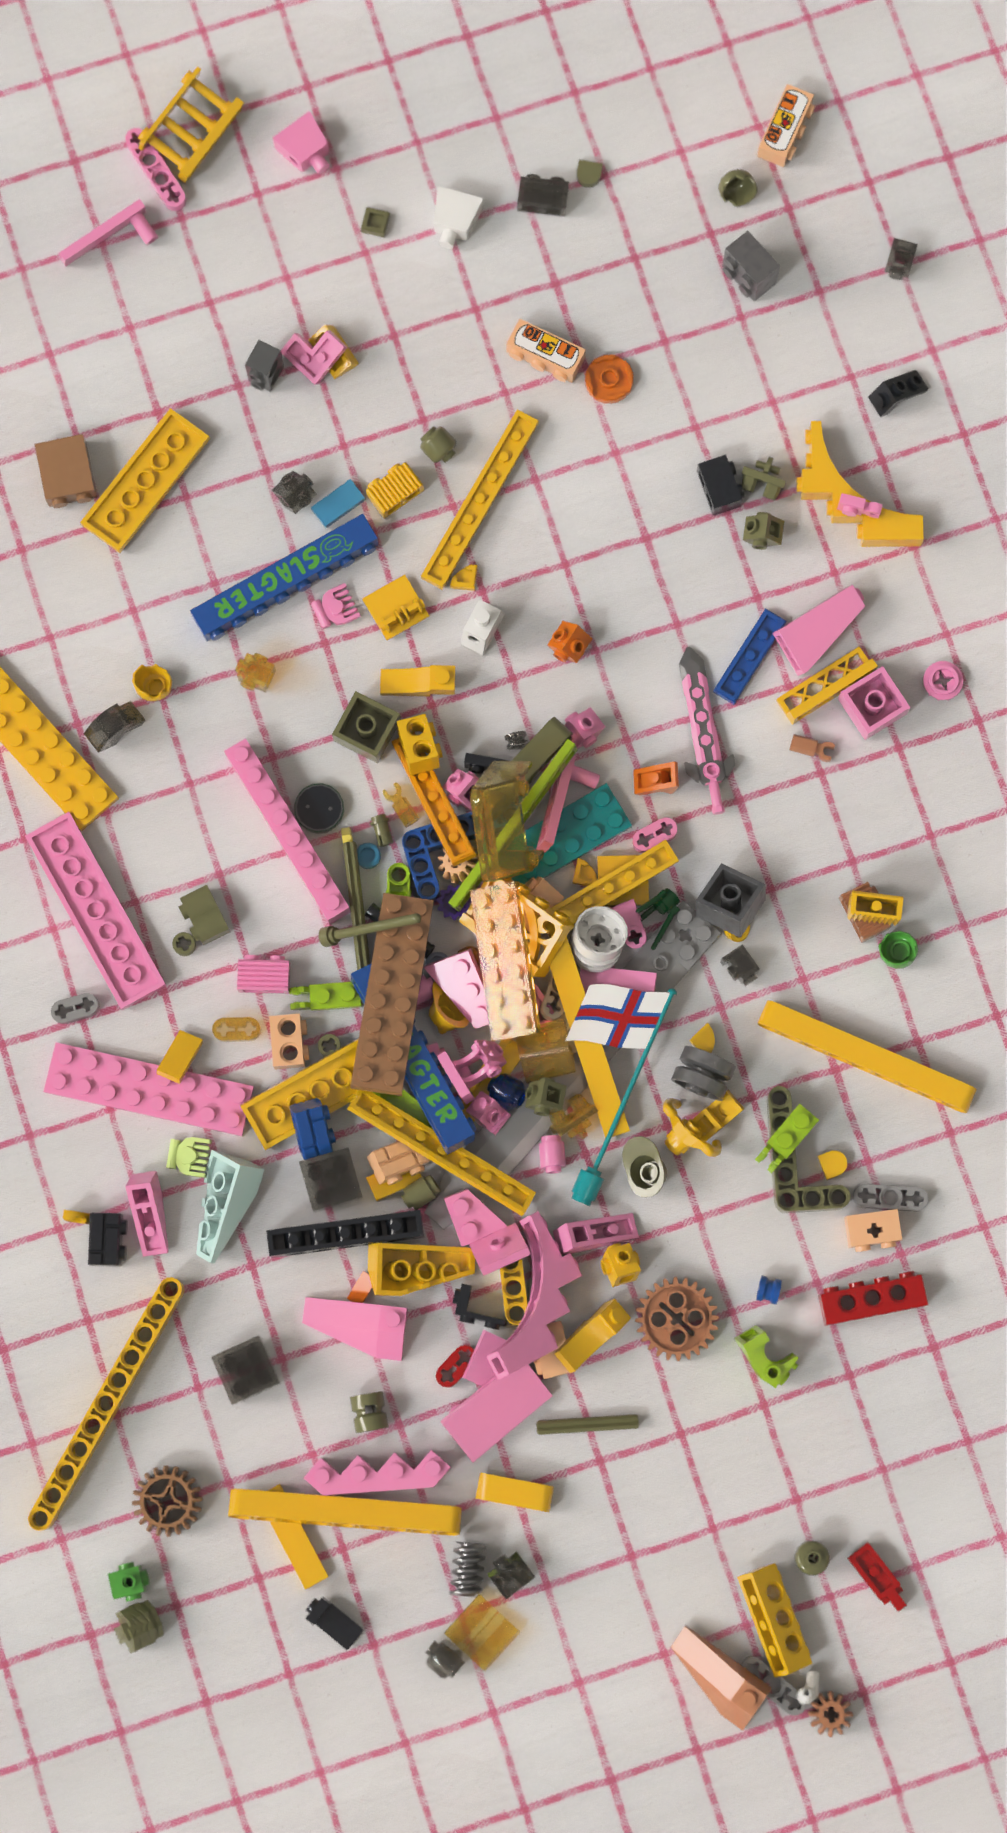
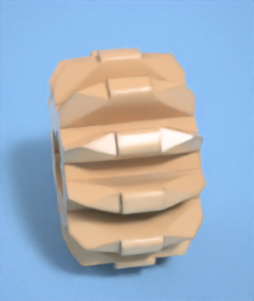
(458, 872)

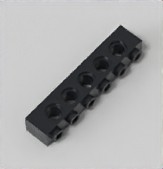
(345, 1234)

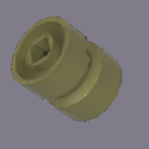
(370, 1421)

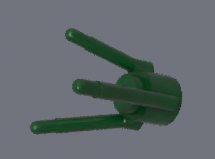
(664, 903)

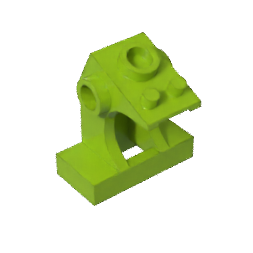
(753, 1346)

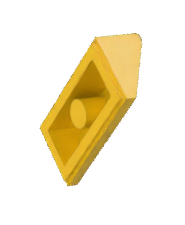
(345, 362)

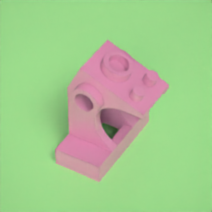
(460, 1074)

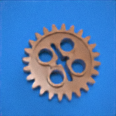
(692, 1301)

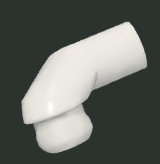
(811, 1690)

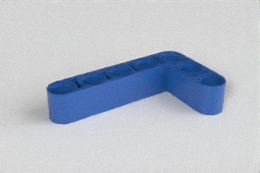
(421, 854)

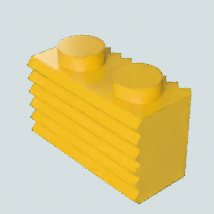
(394, 489)
(875, 907)

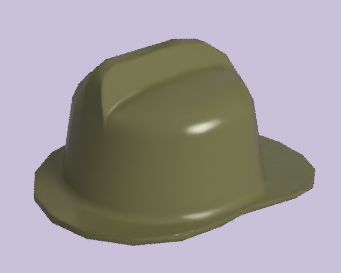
(643, 1166)

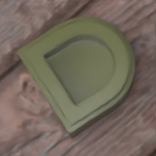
(589, 173)

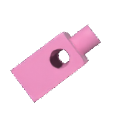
(303, 144)

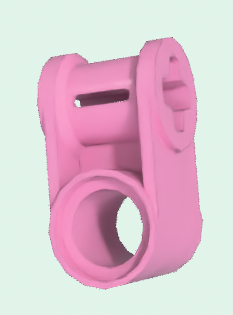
(632, 920)

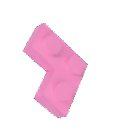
(316, 360)

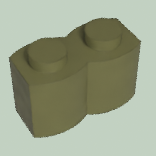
(204, 915)

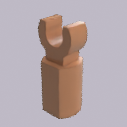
(810, 747)

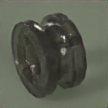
(516, 740)

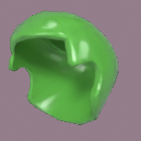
(898, 949)

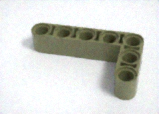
(544, 746)
(791, 1187)

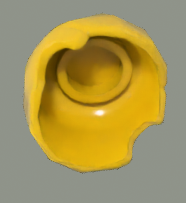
(152, 682)

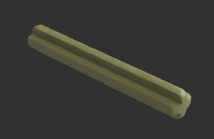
(587, 1424)

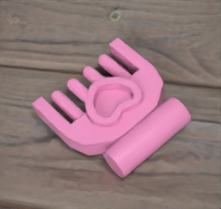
(333, 609)

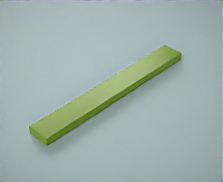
(528, 805)

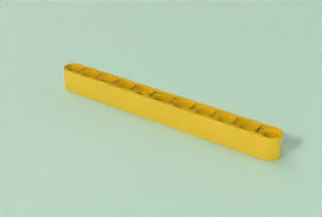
(95, 1410)

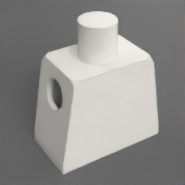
(455, 215)
(481, 625)

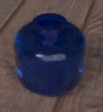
(507, 1091)

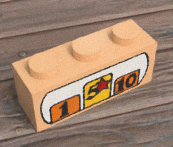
(786, 126)
(545, 351)

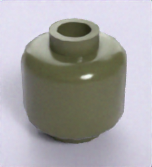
(438, 444)
(802, 1558)

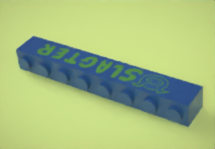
(284, 578)
(429, 1085)

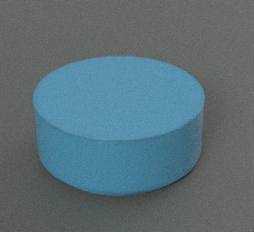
(368, 855)

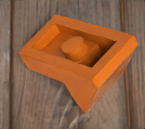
(656, 779)

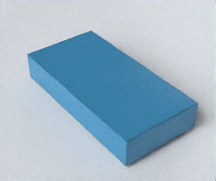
(338, 503)

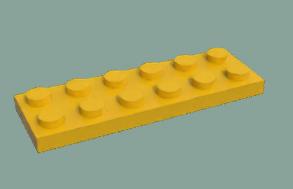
(145, 480)
(325, 1079)

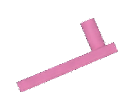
(132, 214)
(557, 799)

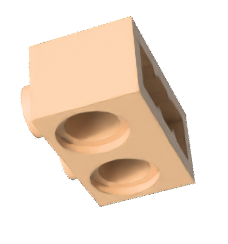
(281, 1042)

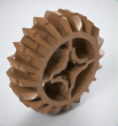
(164, 1513)

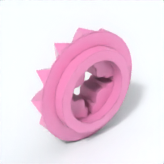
(948, 671)

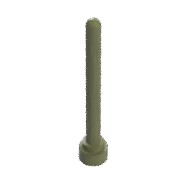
(332, 935)

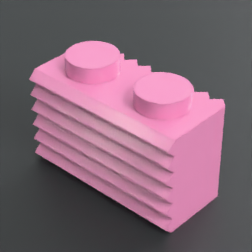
(263, 975)

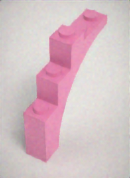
(546, 1303)

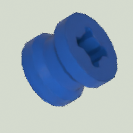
(768, 1290)

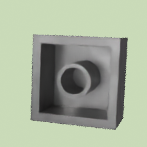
(750, 266)
(730, 900)

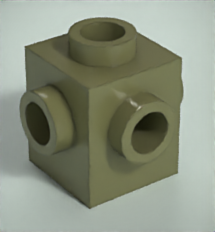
(763, 530)
(545, 1096)

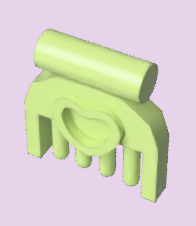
(185, 1156)

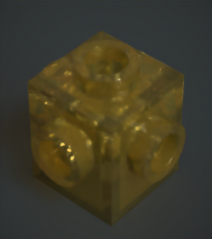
(261, 678)

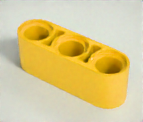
(518, 1300)
(514, 1492)

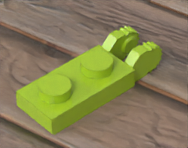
(327, 996)
(788, 1136)

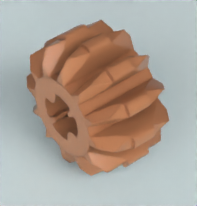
(837, 1707)

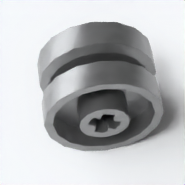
(703, 1073)

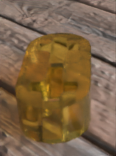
(236, 1036)

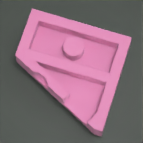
(471, 1217)

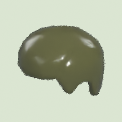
(737, 187)

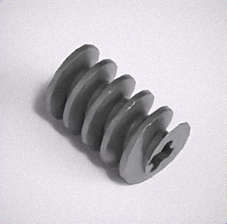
(467, 1569)

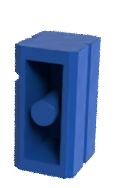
(311, 1128)

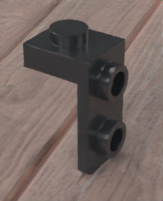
(895, 390)
(461, 1298)
(333, 1622)

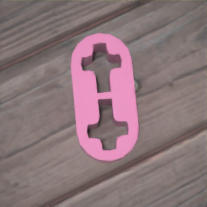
(652, 829)

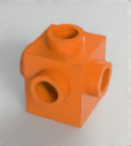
(569, 642)

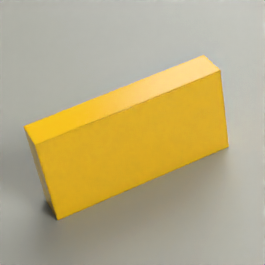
(179, 1056)

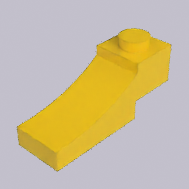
(418, 681)
(592, 1335)

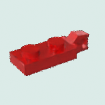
(877, 1576)

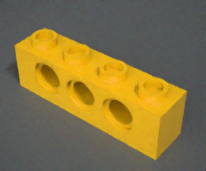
(764, 1611)

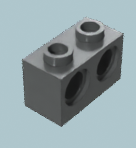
(264, 366)

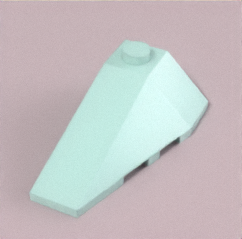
(229, 1194)

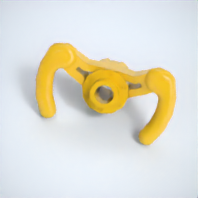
(686, 1133)

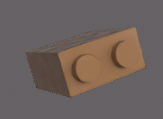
(65, 471)

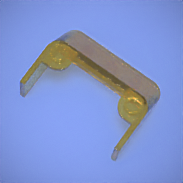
(500, 821)

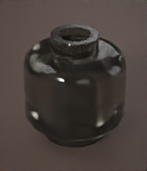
(444, 1658)

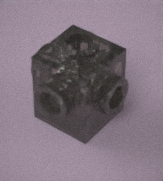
(294, 491)
(510, 1574)

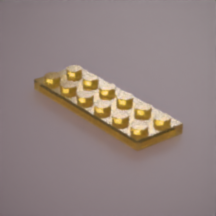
(505, 961)

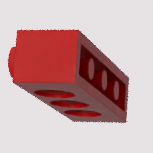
(913, 1298)

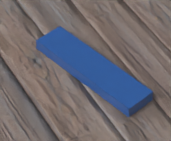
(749, 657)

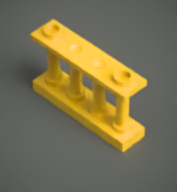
(214, 128)

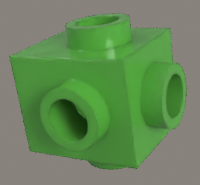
(119, 1584)

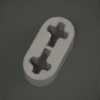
(74, 1002)

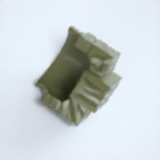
(138, 1626)

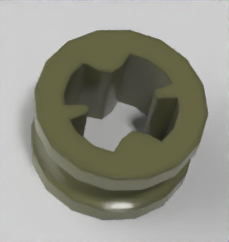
(188, 937)
(326, 1038)

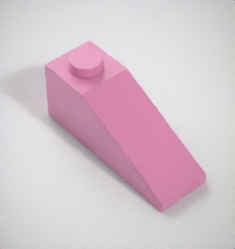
(148, 1212)
(595, 1233)

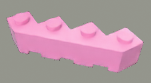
(362, 1477)

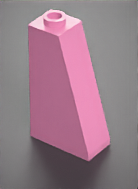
(814, 632)

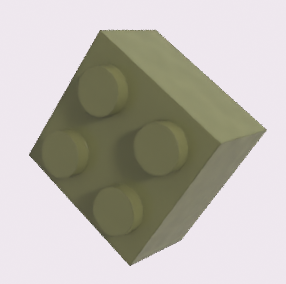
(366, 727)

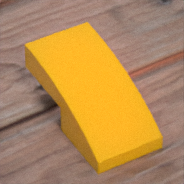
(717, 1115)

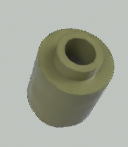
(420, 1192)

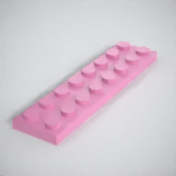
(95, 911)
(139, 1089)

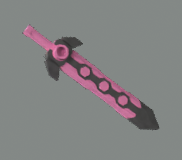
(703, 731)

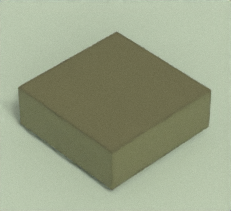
(375, 222)

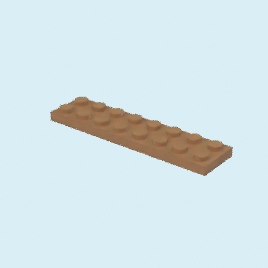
(392, 998)

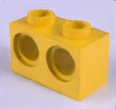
(417, 744)

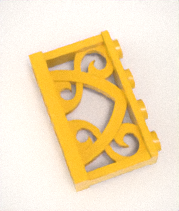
(537, 926)

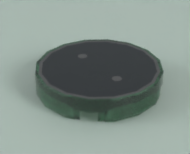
(319, 808)

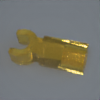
(402, 806)

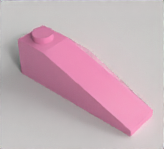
(367, 1327)

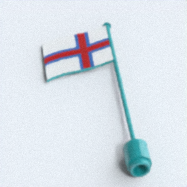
(619, 1020)

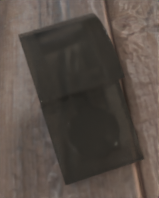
(112, 725)

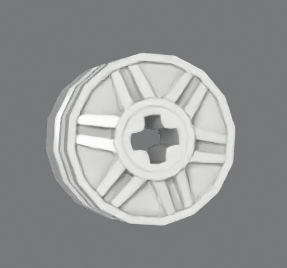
(601, 927)

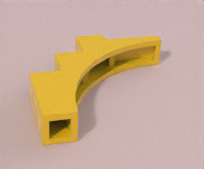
(825, 483)

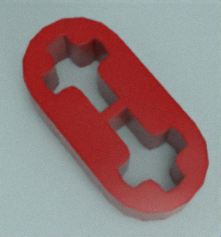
(449, 1363)

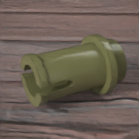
(382, 830)

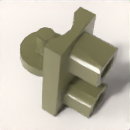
(752, 476)

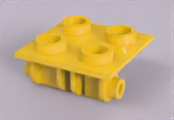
(396, 607)

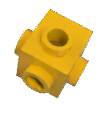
(621, 1264)

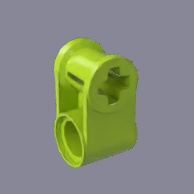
(399, 888)

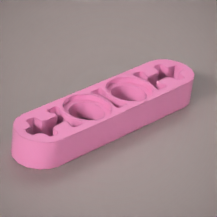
(156, 169)

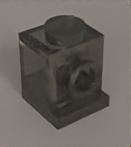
(904, 252)
(741, 966)

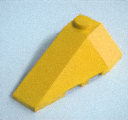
(409, 1267)

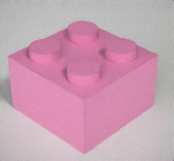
(874, 703)

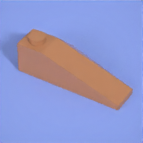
(724, 1681)

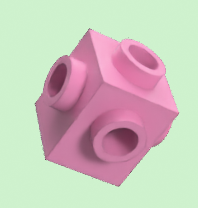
(585, 727)
(459, 788)

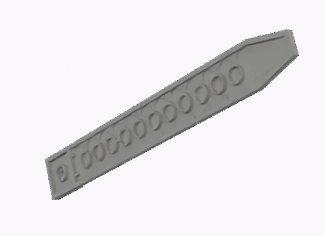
(524, 1128)

